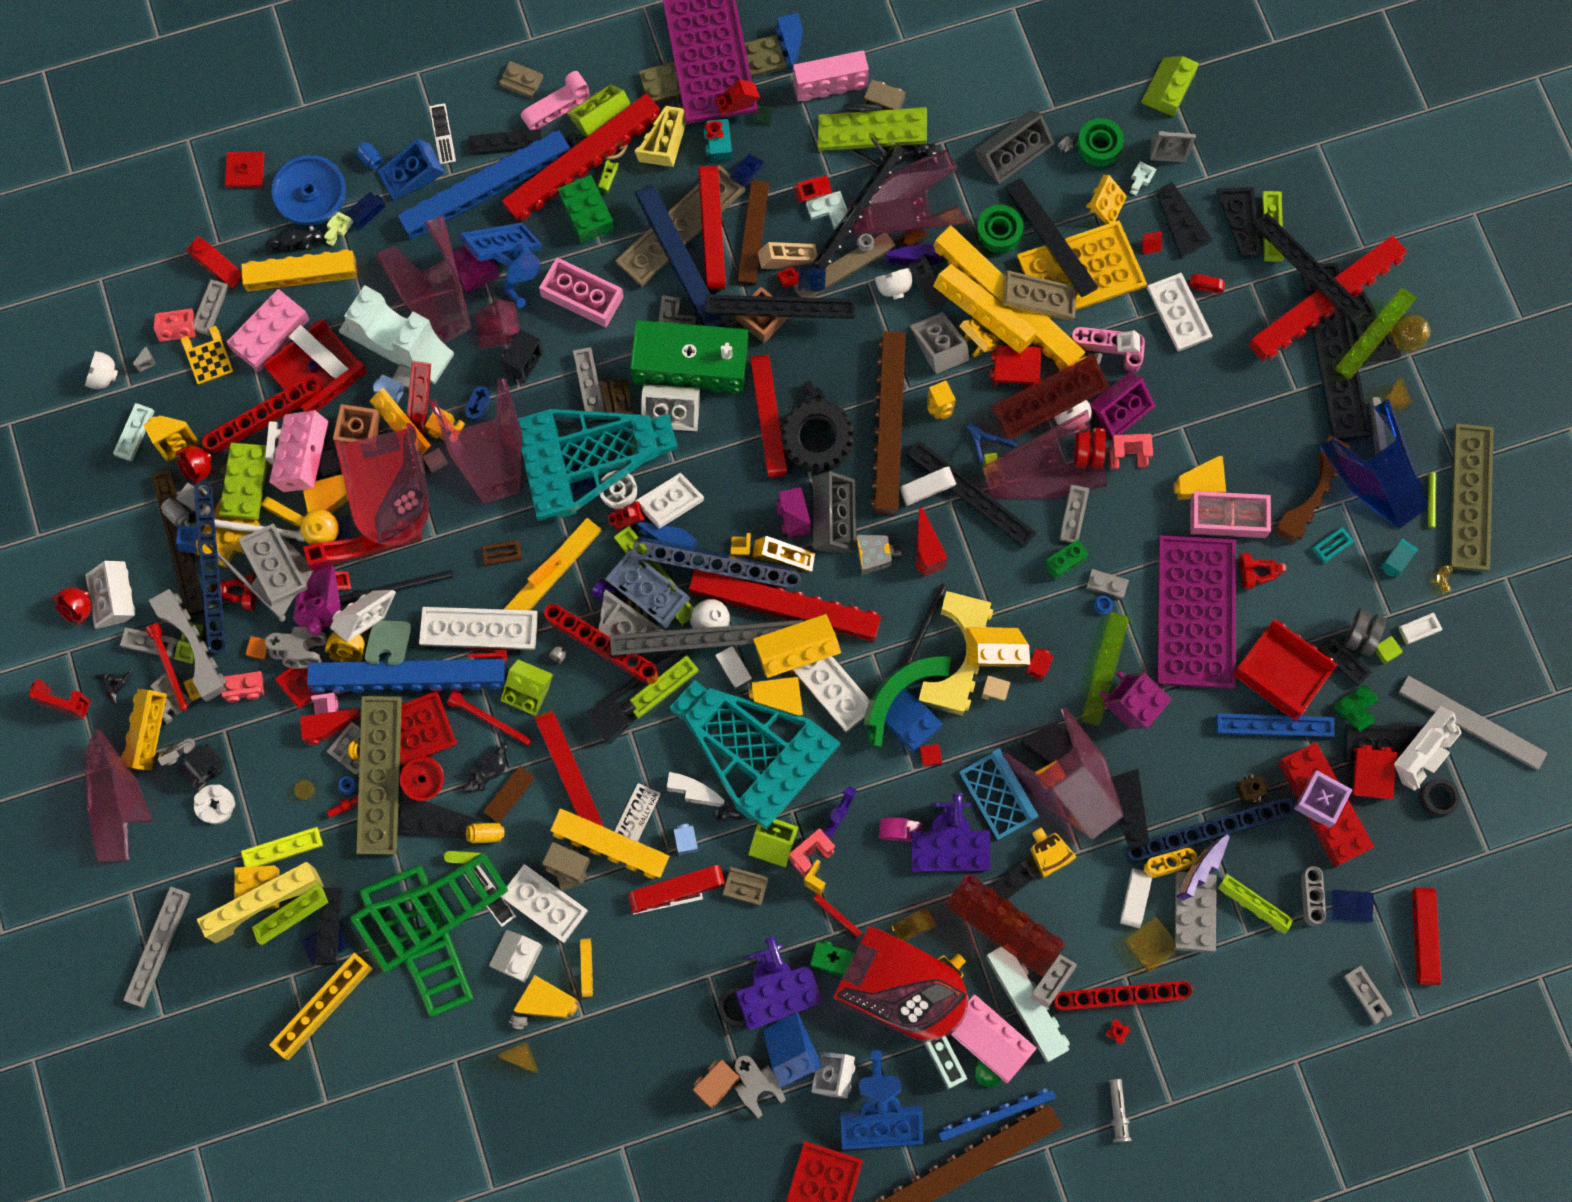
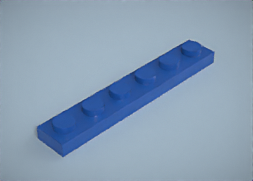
(1274, 725)
(1004, 1111)

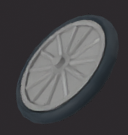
(862, 107)

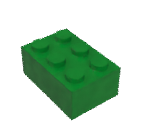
(586, 209)

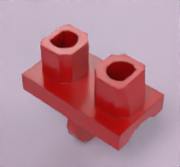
(626, 517)

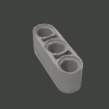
(1317, 887)

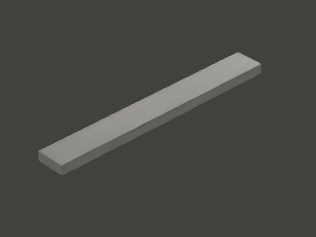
(1474, 723)

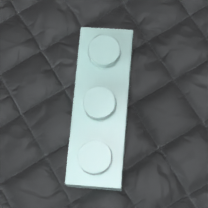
(133, 432)

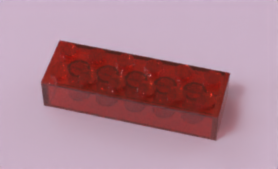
(1049, 396)
(1005, 924)

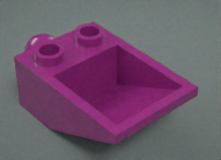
(319, 602)

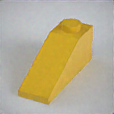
(781, 553)

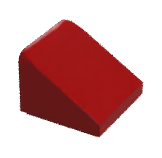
(1151, 242)
(343, 581)

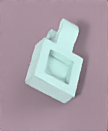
(1141, 175)

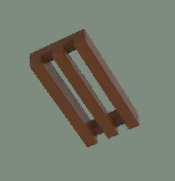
(501, 553)

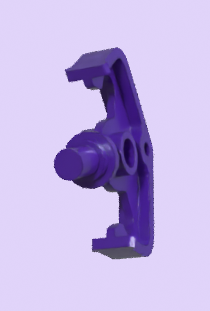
(838, 814)

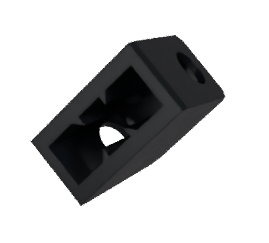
(611, 718)

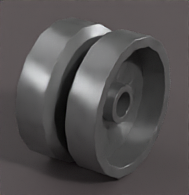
(1365, 632)

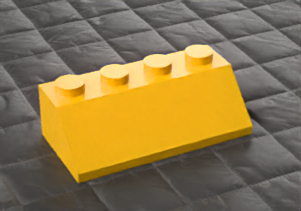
(796, 645)
(144, 729)

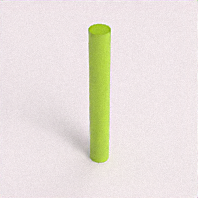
(1431, 500)

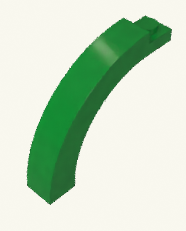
(892, 685)

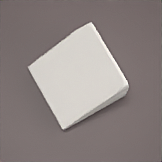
(1128, 342)

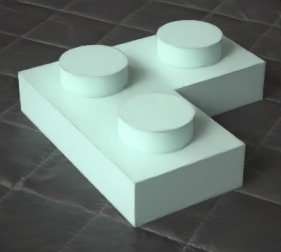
(831, 205)

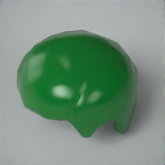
(985, 1075)

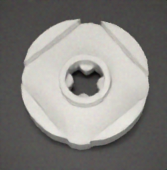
(224, 808)

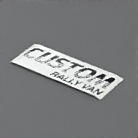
(637, 812)

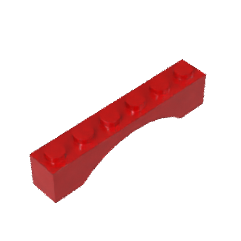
(335, 552)

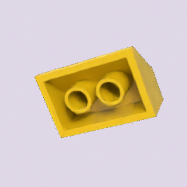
(170, 435)
(996, 647)

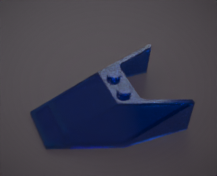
(1388, 479)

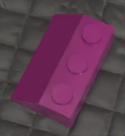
(1122, 404)

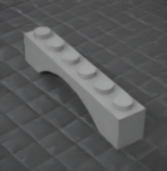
(205, 678)

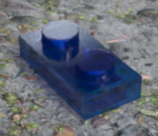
(747, 170)

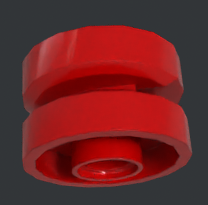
(1090, 449)
(422, 766)

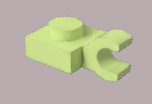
(337, 225)

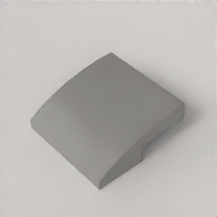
(339, 748)

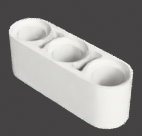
(927, 486)
(1135, 898)

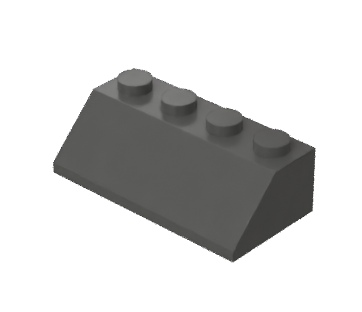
(1015, 146)
(834, 513)

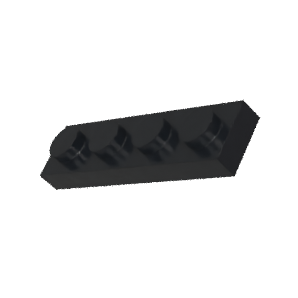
(502, 141)
(329, 928)

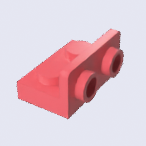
(174, 325)
(243, 686)

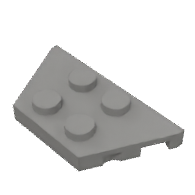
(621, 618)

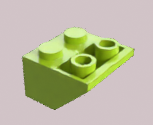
(526, 687)
(774, 843)

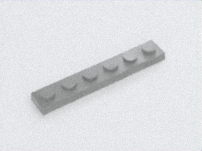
(157, 947)

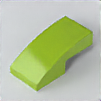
(184, 650)

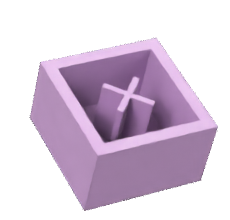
(1323, 799)

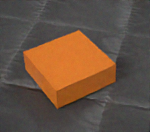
(257, 648)

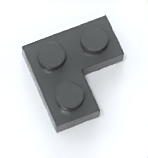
(670, 312)

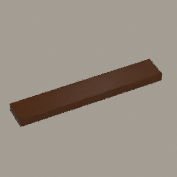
(753, 232)

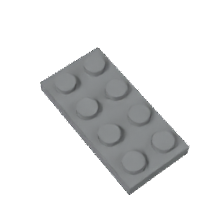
(272, 564)
(1196, 917)

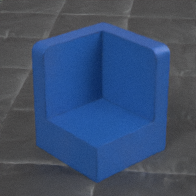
(187, 539)

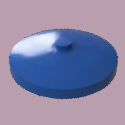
(308, 190)

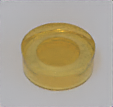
(304, 790)

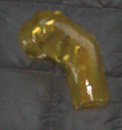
(1442, 578)

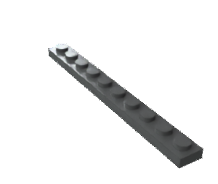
(693, 637)

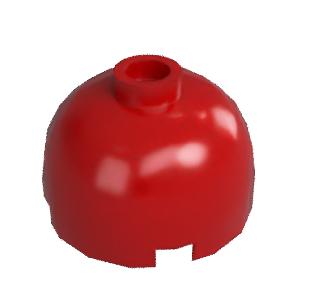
(194, 463)
(73, 604)

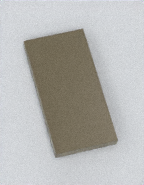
(1039, 295)

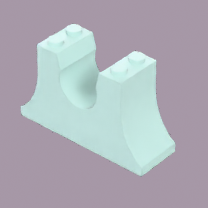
(393, 336)

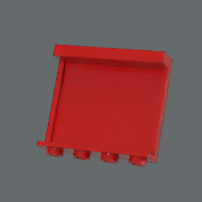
(292, 366)
(1285, 669)

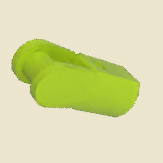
(607, 177)
(459, 857)

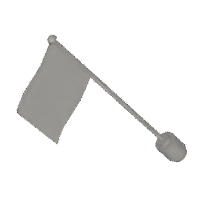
(179, 516)

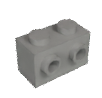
(186, 499)

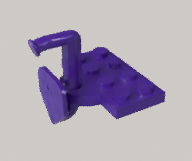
(950, 845)
(776, 988)

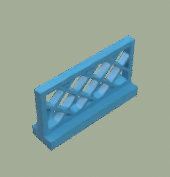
(1014, 786)

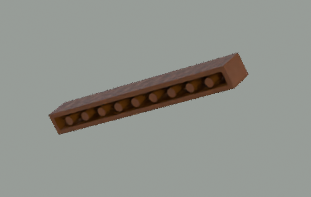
(890, 423)
(978, 1158)

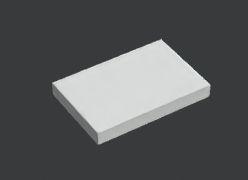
(670, 500)

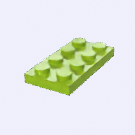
(244, 481)

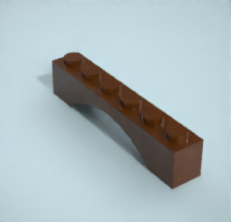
(1293, 521)

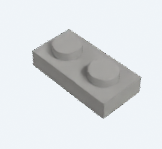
(1107, 584)

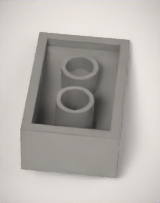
(1171, 146)
(940, 342)

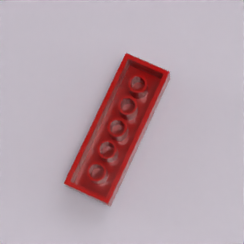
(1347, 836)

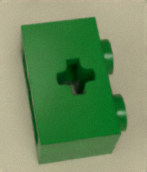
(1066, 559)
(822, 962)

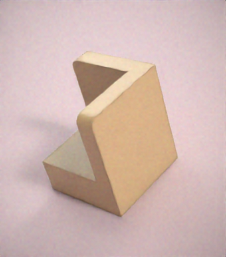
(995, 688)

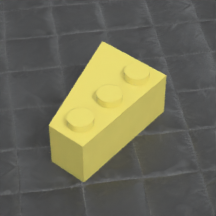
(664, 139)

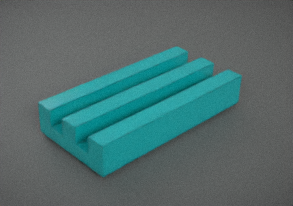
(1320, 554)

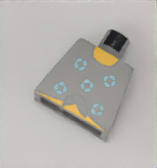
(875, 552)

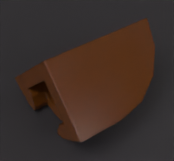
(912, 237)

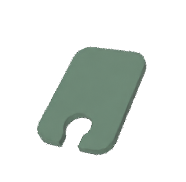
(390, 638)

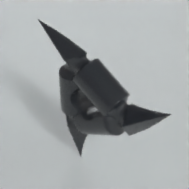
(108, 678)

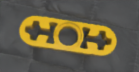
(282, 511)
(1165, 869)
(586, 968)

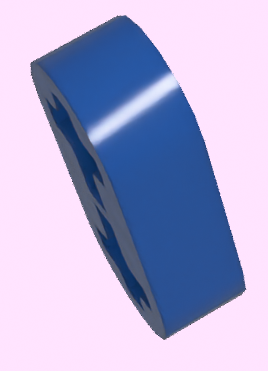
(473, 402)

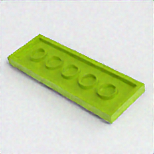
(885, 126)

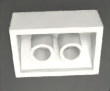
(677, 401)
(110, 594)
(362, 614)

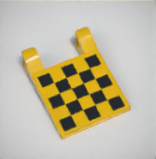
(209, 359)

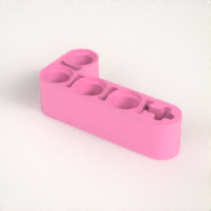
(557, 103)
(1107, 345)

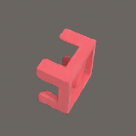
(1130, 444)
(807, 848)

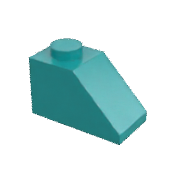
(1399, 558)

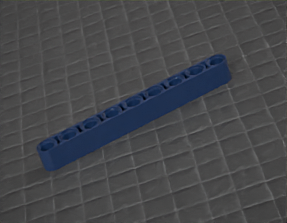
(676, 254)
(709, 556)
(209, 558)
(1218, 827)

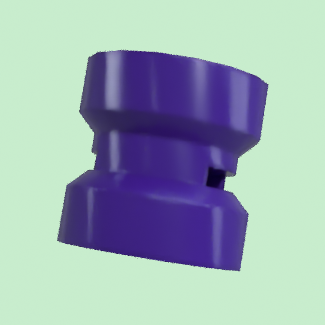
(600, 587)

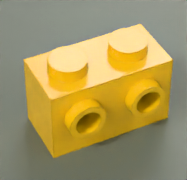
(940, 400)

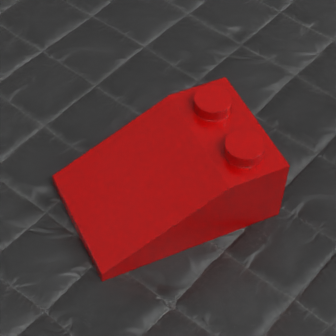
(929, 551)

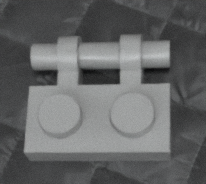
(163, 685)
(171, 754)

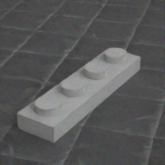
(588, 380)

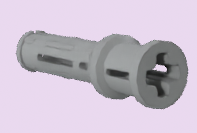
(1120, 1121)

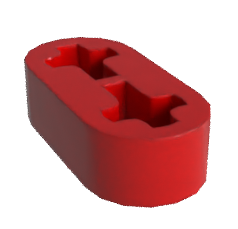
(1207, 283)

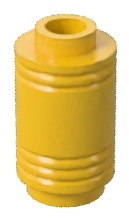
(484, 832)

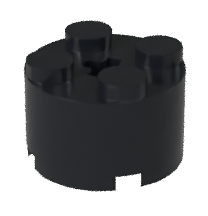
(201, 766)

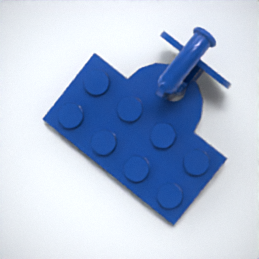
(510, 246)
(881, 1117)

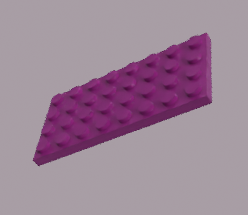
(706, 54)
(1196, 612)

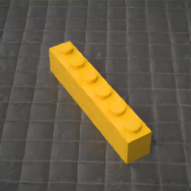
(299, 270)
(985, 308)
(610, 843)
(320, 1006)

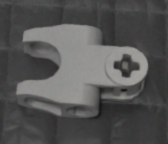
(294, 647)
(756, 1082)

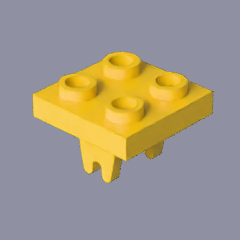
(1107, 200)
(980, 335)

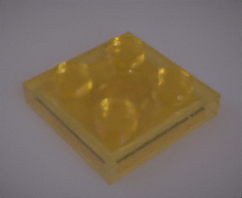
(1151, 944)

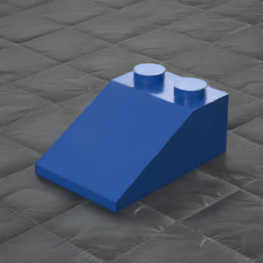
(411, 169)
(911, 721)
(791, 1050)

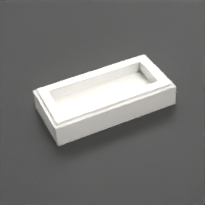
(1420, 628)
(733, 667)

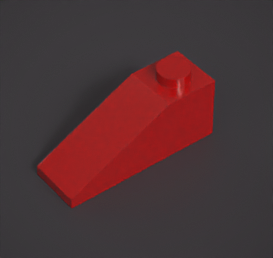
(214, 262)
(325, 725)

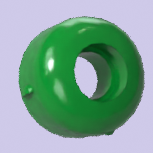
(1105, 131)
(999, 216)

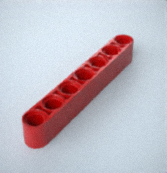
(711, 227)
(253, 415)
(768, 416)
(594, 638)
(567, 767)
(1131, 992)

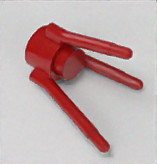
(495, 653)

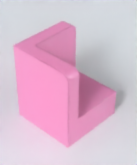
(325, 703)

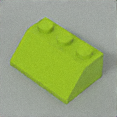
(1170, 84)
(599, 109)

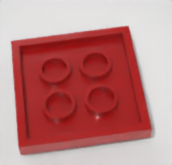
(424, 728)
(824, 1175)

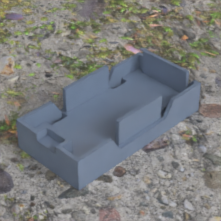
(647, 588)

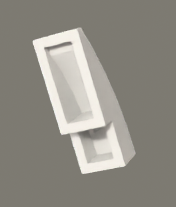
(694, 791)

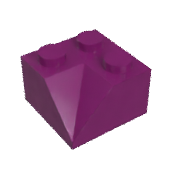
(474, 272)
(793, 512)

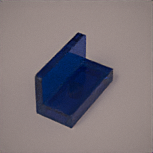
(365, 210)

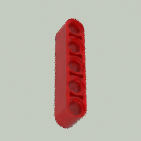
(676, 889)
(1426, 936)

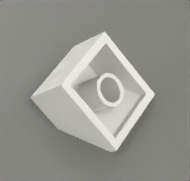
(515, 955)

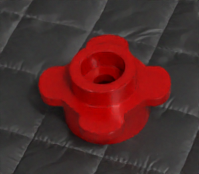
(714, 125)
(1116, 1025)

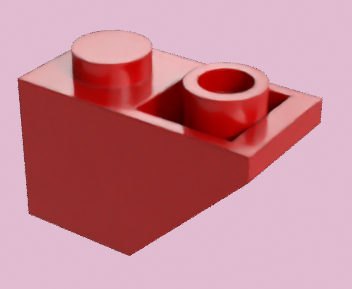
(737, 97)
(812, 189)

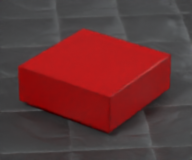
(787, 277)
(930, 755)

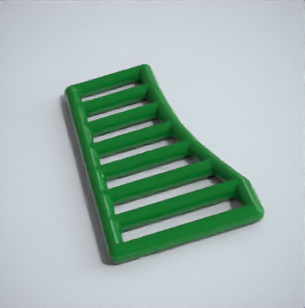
(413, 897)
(445, 942)

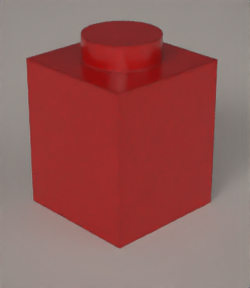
(1039, 664)

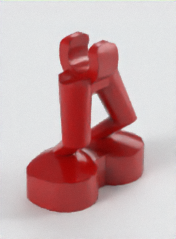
(1249, 576)
(248, 598)

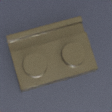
(521, 79)
(745, 886)

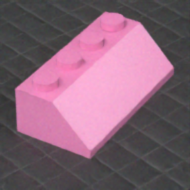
(993, 1040)

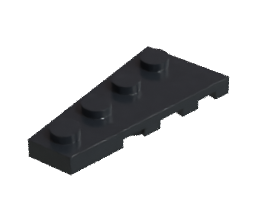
(1240, 214)
(1184, 225)
(1386, 349)
(1395, 737)
(1131, 800)
(432, 820)

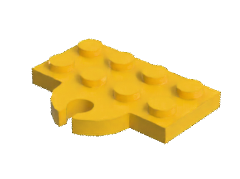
(226, 538)

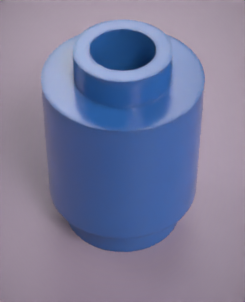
(369, 155)

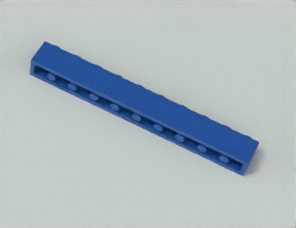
(485, 184)
(407, 675)

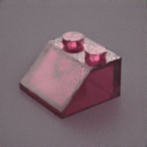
(497, 323)

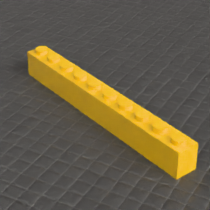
(971, 262)

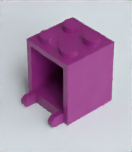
(1136, 700)

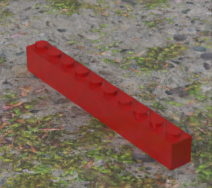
(582, 158)
(1316, 306)
(784, 604)

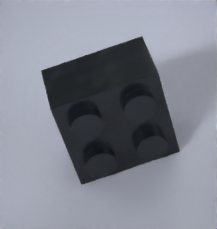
(521, 355)

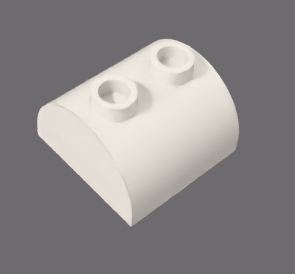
(835, 1075)

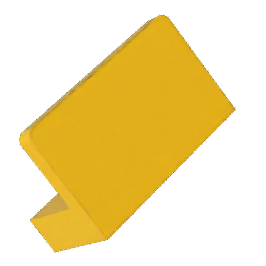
(813, 882)

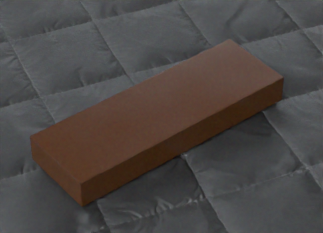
(509, 794)

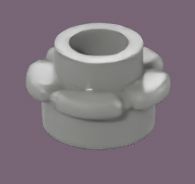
(1066, 144)
(865, 238)
(518, 1021)

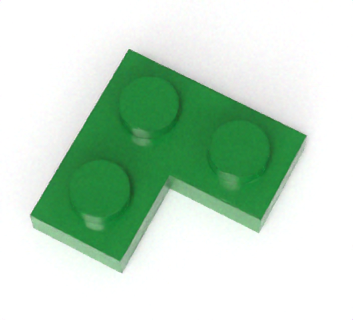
(1353, 707)

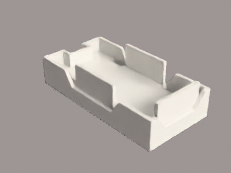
(1427, 748)

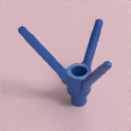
(980, 435)

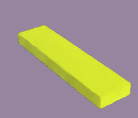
(282, 848)

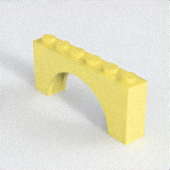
(953, 692)
(225, 919)

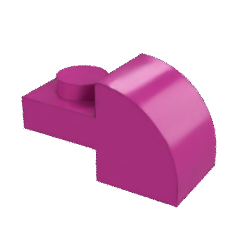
(898, 829)

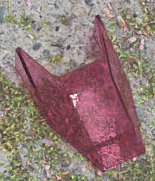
(904, 201)
(431, 293)
(487, 451)
(1038, 468)
(1076, 785)
(111, 799)

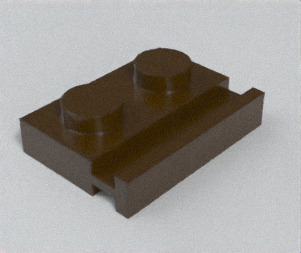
(616, 397)

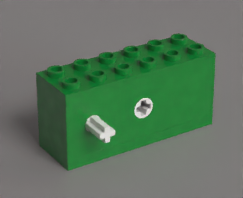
(689, 356)

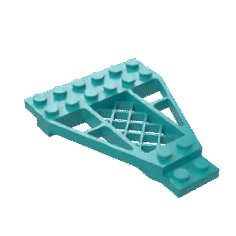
(545, 461)
(783, 777)

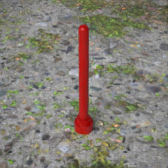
(154, 632)
(457, 700)

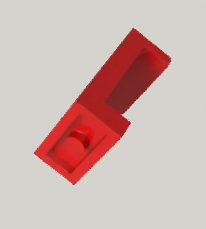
(1015, 367)
(76, 706)
(1374, 772)

